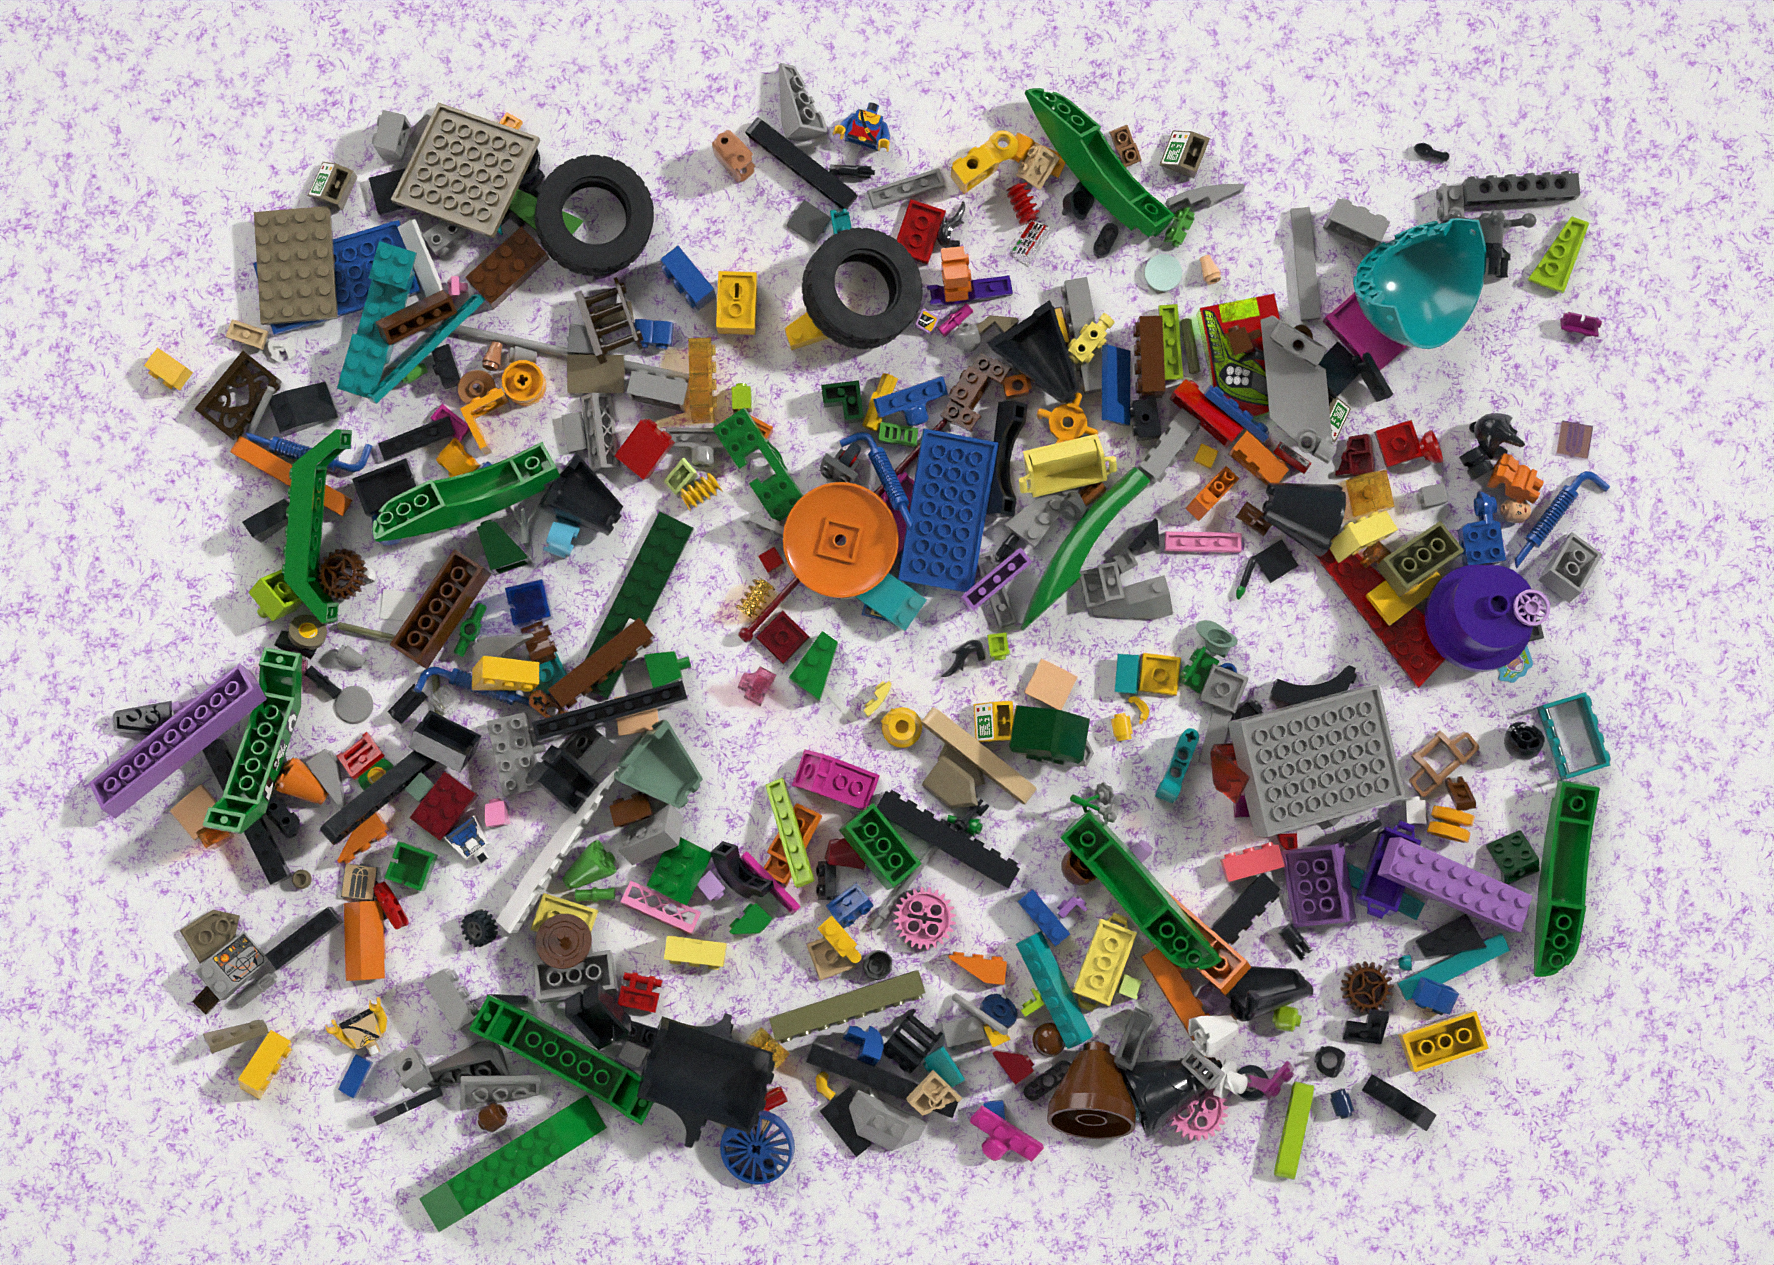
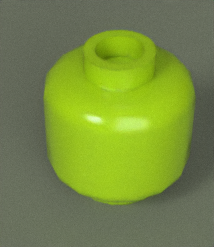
(1286, 1018)

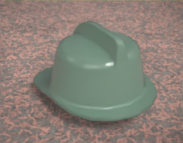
(1216, 637)

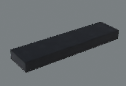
(416, 438)

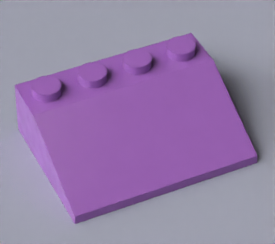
(1318, 885)

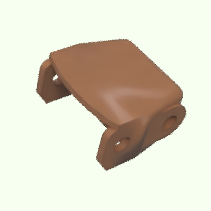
(733, 155)

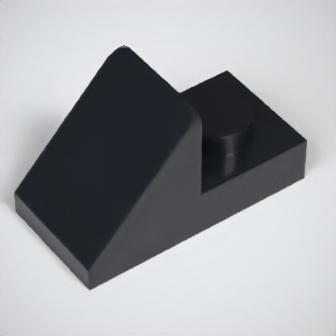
(1150, 534)

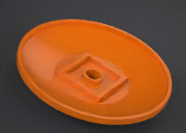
(868, 532)

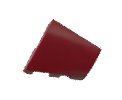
(1357, 457)
(842, 854)

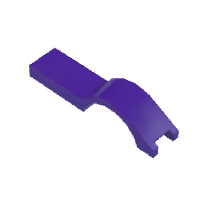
(980, 288)

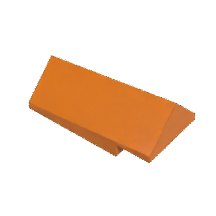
(777, 863)
(364, 941)

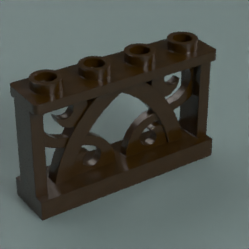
(220, 389)

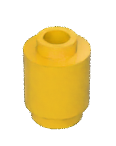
(1122, 727)

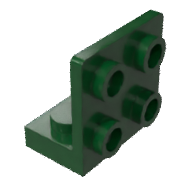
(1514, 857)

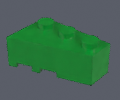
(815, 666)

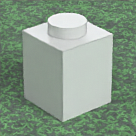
(1414, 811)

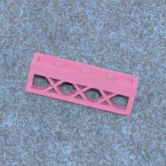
(659, 915)

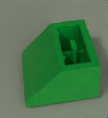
(753, 921)

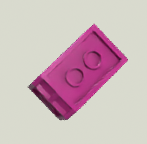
(835, 779)

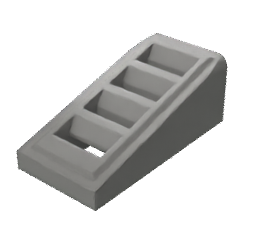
(1206, 1063)

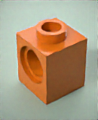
(1010, 392)

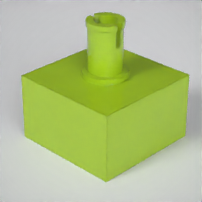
(274, 597)

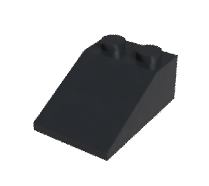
(302, 408)

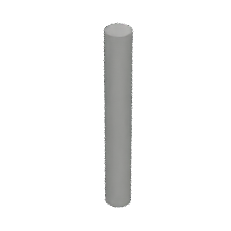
(260, 410)

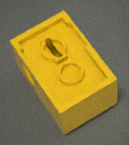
(737, 302)

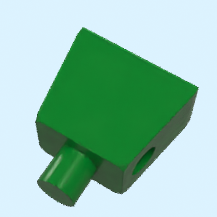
(665, 667)

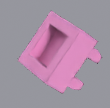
(455, 287)

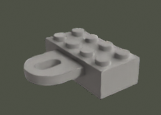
(560, 984)

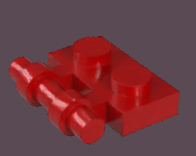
(639, 998)

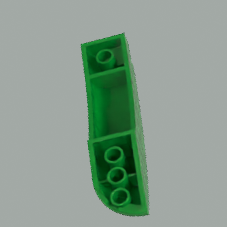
(1096, 164)
(466, 496)
(1068, 559)
(1139, 893)

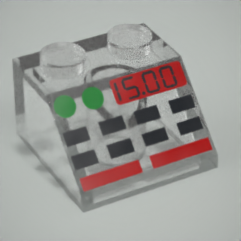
(1030, 242)

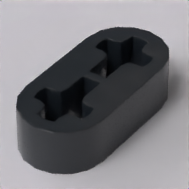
(1109, 242)

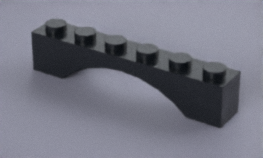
(1009, 422)

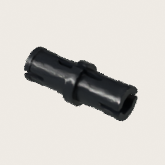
(322, 682)

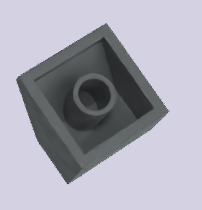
(588, 749)

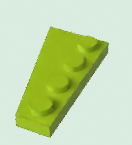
(1560, 258)

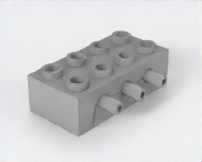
(514, 753)

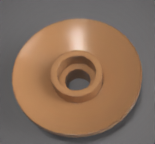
(467, 392)

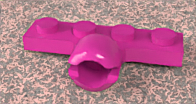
(1004, 1136)

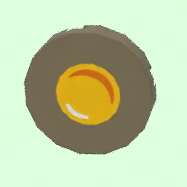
(307, 632)

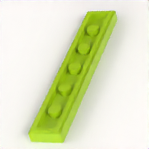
(789, 833)

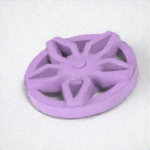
(1531, 607)

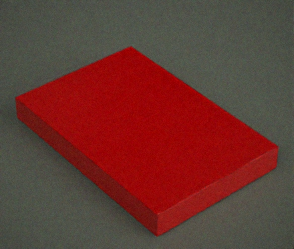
(920, 230)

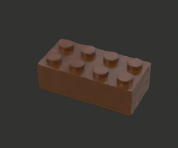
(507, 267)
(1150, 357)

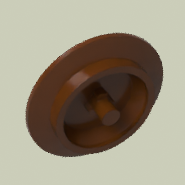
(563, 941)

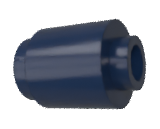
(1341, 1103)

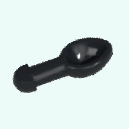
(1426, 150)

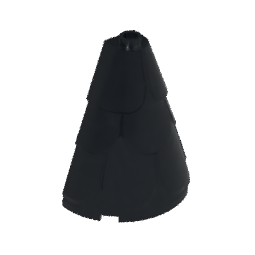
(1039, 353)
(1163, 1090)

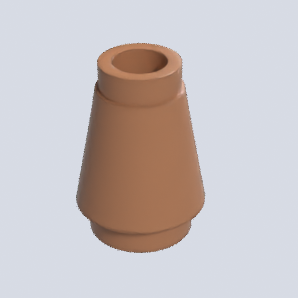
(493, 357)

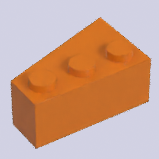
(1258, 459)

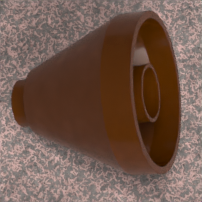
(1092, 1097)

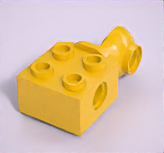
(984, 160)

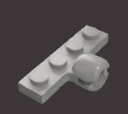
(700, 440)

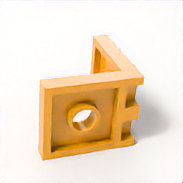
(479, 407)

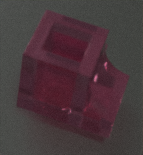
(757, 685)

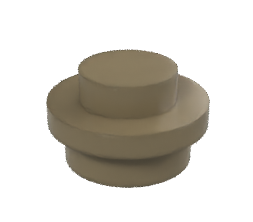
(301, 879)

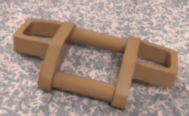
(1425, 767)

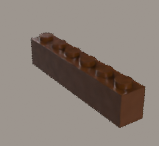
(601, 663)

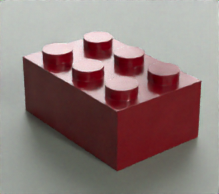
(444, 806)

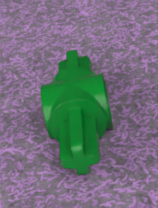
(465, 639)

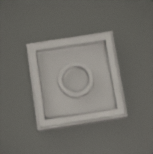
(1223, 688)

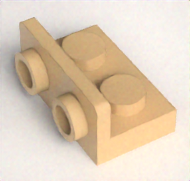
(1037, 166)

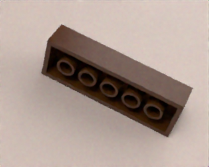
(440, 609)

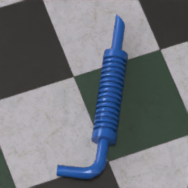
(295, 451)
(885, 473)
(1555, 513)
(464, 680)

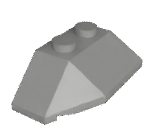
(884, 1122)

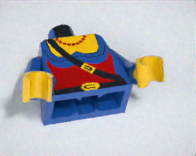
(865, 128)

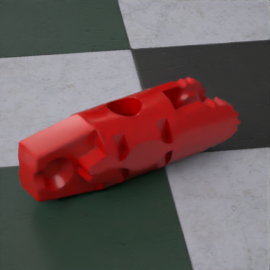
(390, 905)

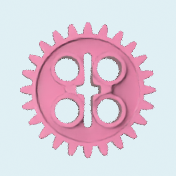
(927, 900)
(1211, 1117)

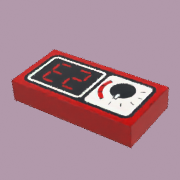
(1292, 457)

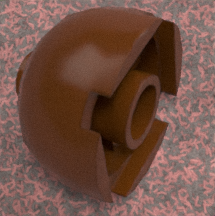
(1075, 870)

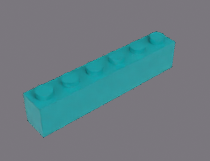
(1054, 990)

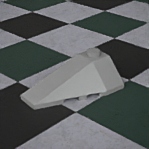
(798, 113)
(1142, 600)

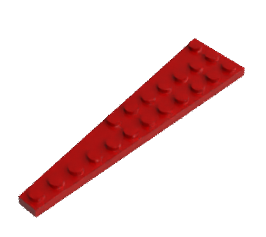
(1405, 638)

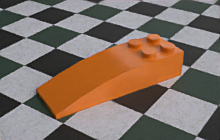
(1233, 965)

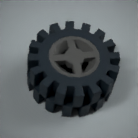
(479, 928)

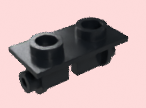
(407, 704)
(825, 889)

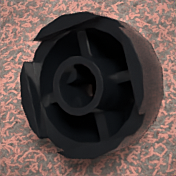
(1523, 741)

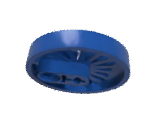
(767, 1150)

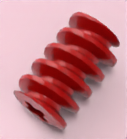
(1022, 203)

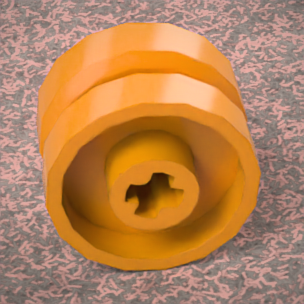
(534, 386)
(1450, 824)

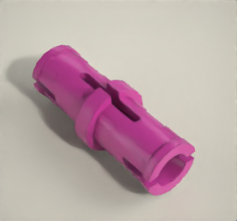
(955, 319)

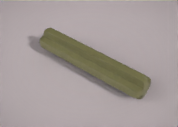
(1190, 346)

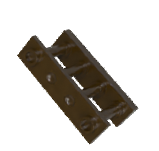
(591, 318)

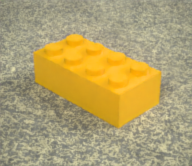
(1443, 1041)

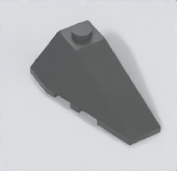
(480, 1059)

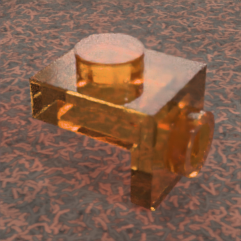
(1374, 553)

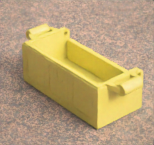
(1065, 466)
(1104, 962)

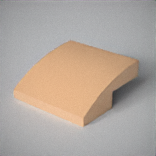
(1050, 684)
(637, 723)
(193, 809)

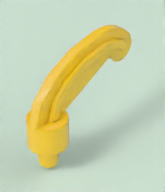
(1142, 706)

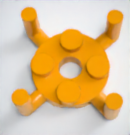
(1064, 411)

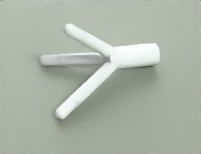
(523, 524)

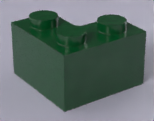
(844, 394)

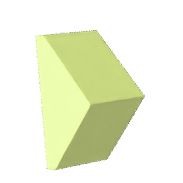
(680, 476)

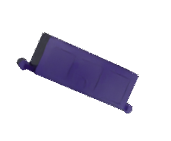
(1376, 892)

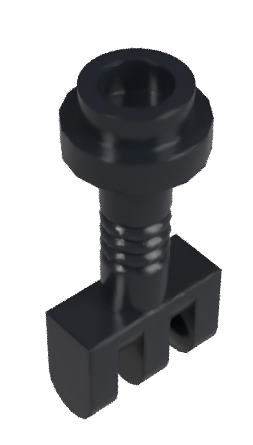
(961, 823)

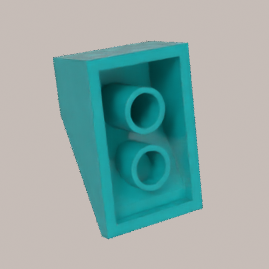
(893, 601)

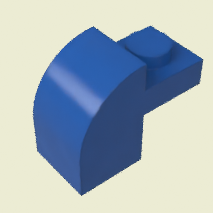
(870, 1043)

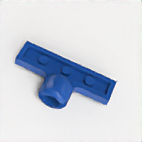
(911, 400)

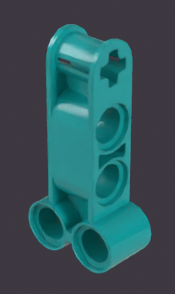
(1170, 786)

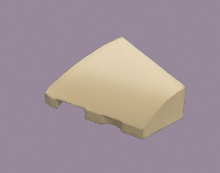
(932, 1094)

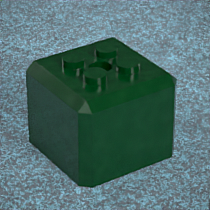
(1049, 735)

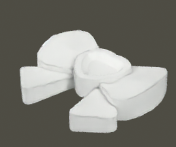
(284, 345)

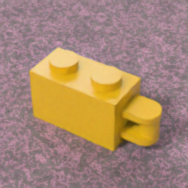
(839, 939)

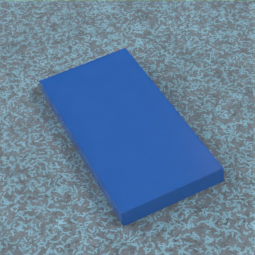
(1115, 385)

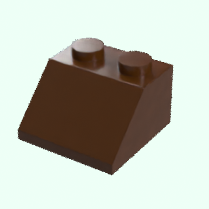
(631, 810)

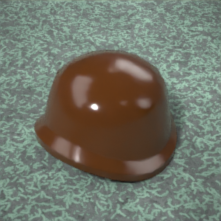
(1048, 1040)

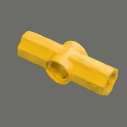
(885, 386)

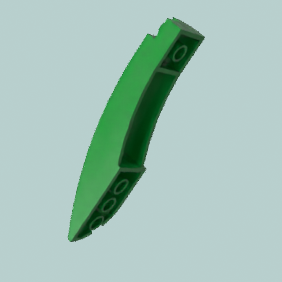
(1564, 876)

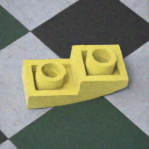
(881, 693)

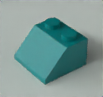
(944, 1066)

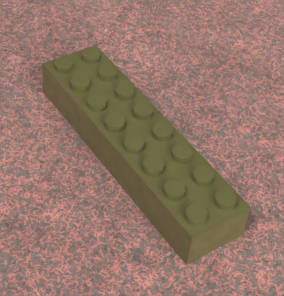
(847, 1005)

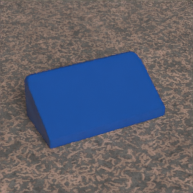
(355, 1076)

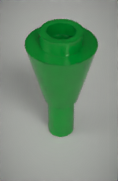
(974, 828)

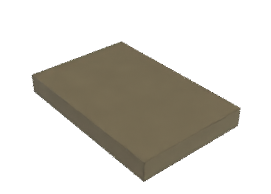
(588, 376)

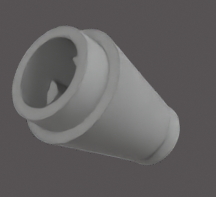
(522, 354)
(350, 657)

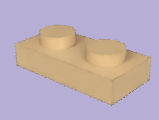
(247, 334)

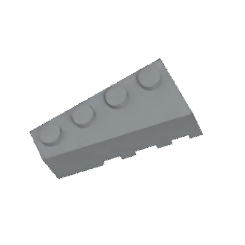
(1168, 445)

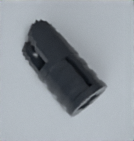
(1293, 938)

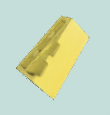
(1362, 534)
(695, 952)

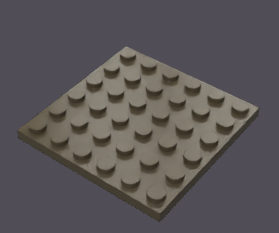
(465, 170)

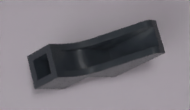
(1399, 1102)

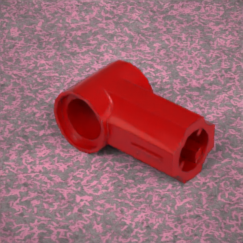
(775, 1098)

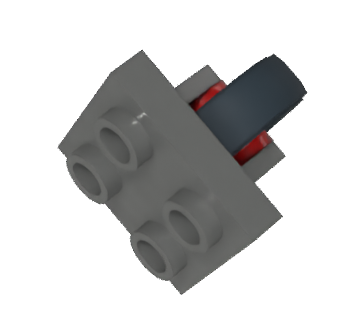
(842, 466)

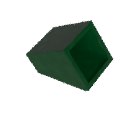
(500, 549)

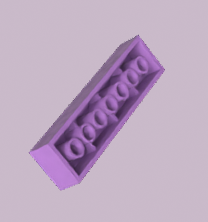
(1454, 884)

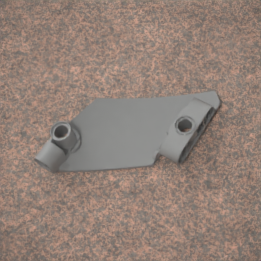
(1297, 387)

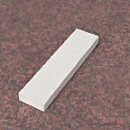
(423, 263)

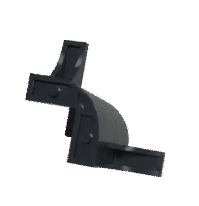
(706, 1076)

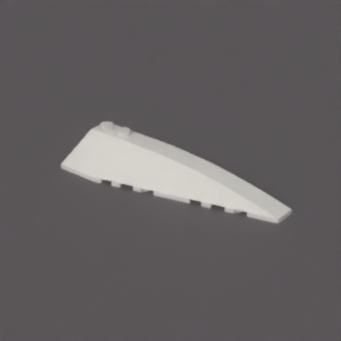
(549, 861)

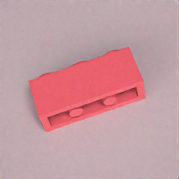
(1252, 862)

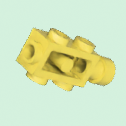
(1088, 342)

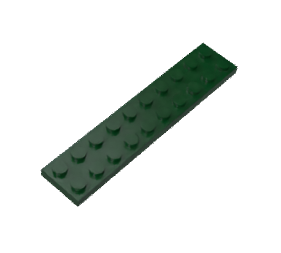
(643, 586)

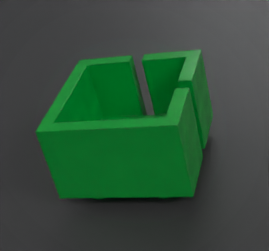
(413, 866)

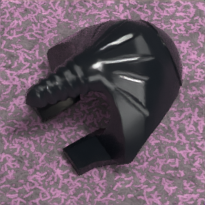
(1492, 431)

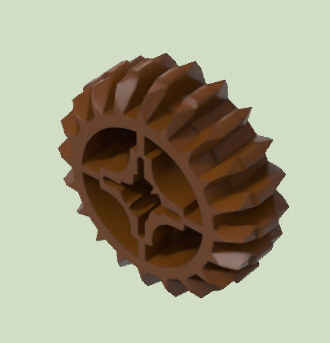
(334, 582)
(1371, 994)

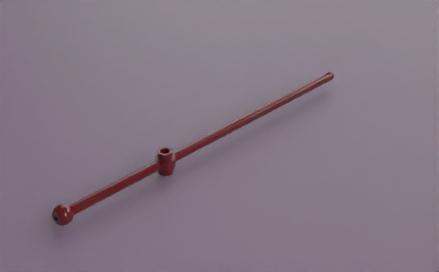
(746, 634)

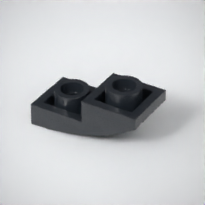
(284, 643)
(641, 1033)

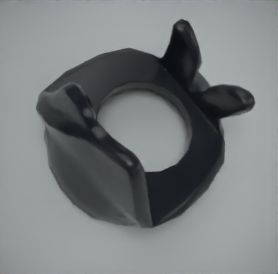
(1330, 1072)

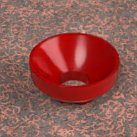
(1430, 448)

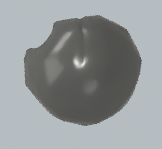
(877, 964)

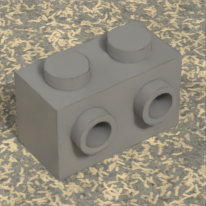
(444, 236)

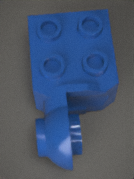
(1482, 539)

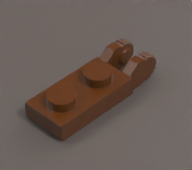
(1460, 794)

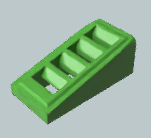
(882, 439)

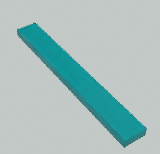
(425, 348)

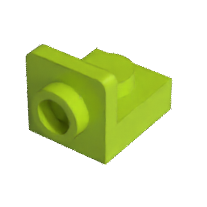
(1030, 1005)

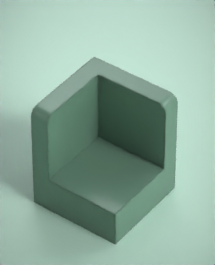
(419, 787)

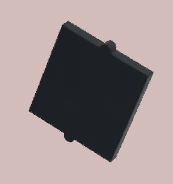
(1276, 561)

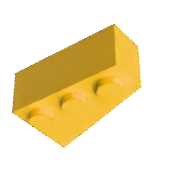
(803, 332)
(505, 674)
(264, 1064)

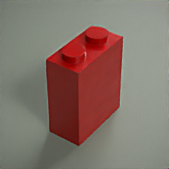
(645, 448)

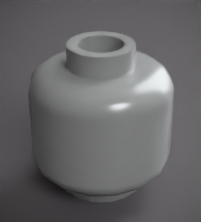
(967, 337)

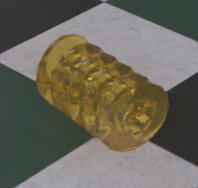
(755, 597)

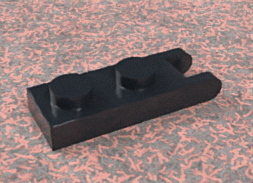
(1372, 377)

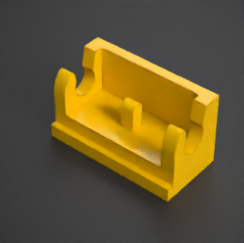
(995, 1038)

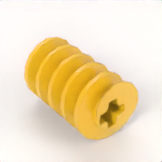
(700, 490)

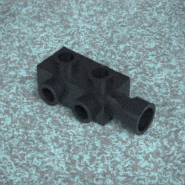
(282, 818)

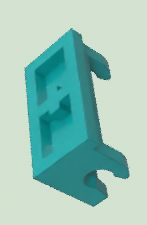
(840, 220)
(1127, 674)

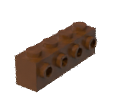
(416, 317)

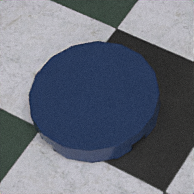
(1000, 1009)

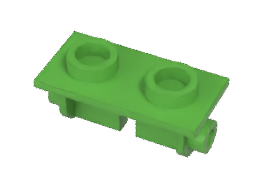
(1182, 219)

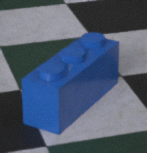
(1043, 917)

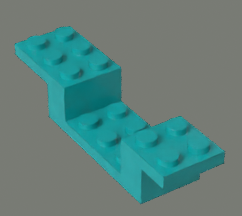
(387, 294)

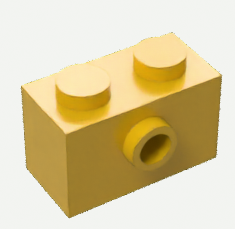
(168, 369)

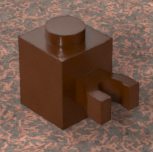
(1240, 340)

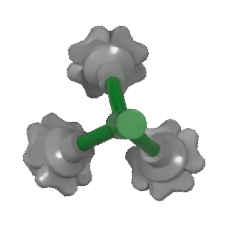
(1103, 794)

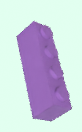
(996, 580)

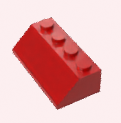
(1211, 417)

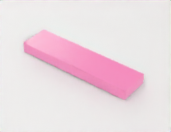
(1202, 542)

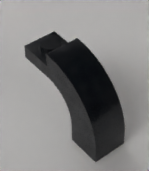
(735, 874)

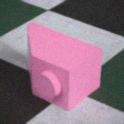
(496, 813)

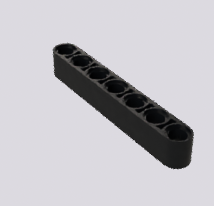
(801, 164)
(375, 797)

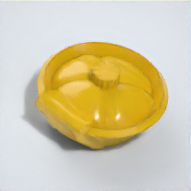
(901, 727)

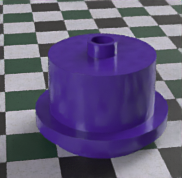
(1474, 619)

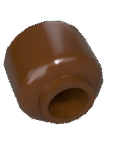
(492, 1117)

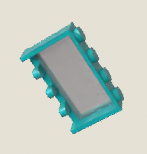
(1574, 736)

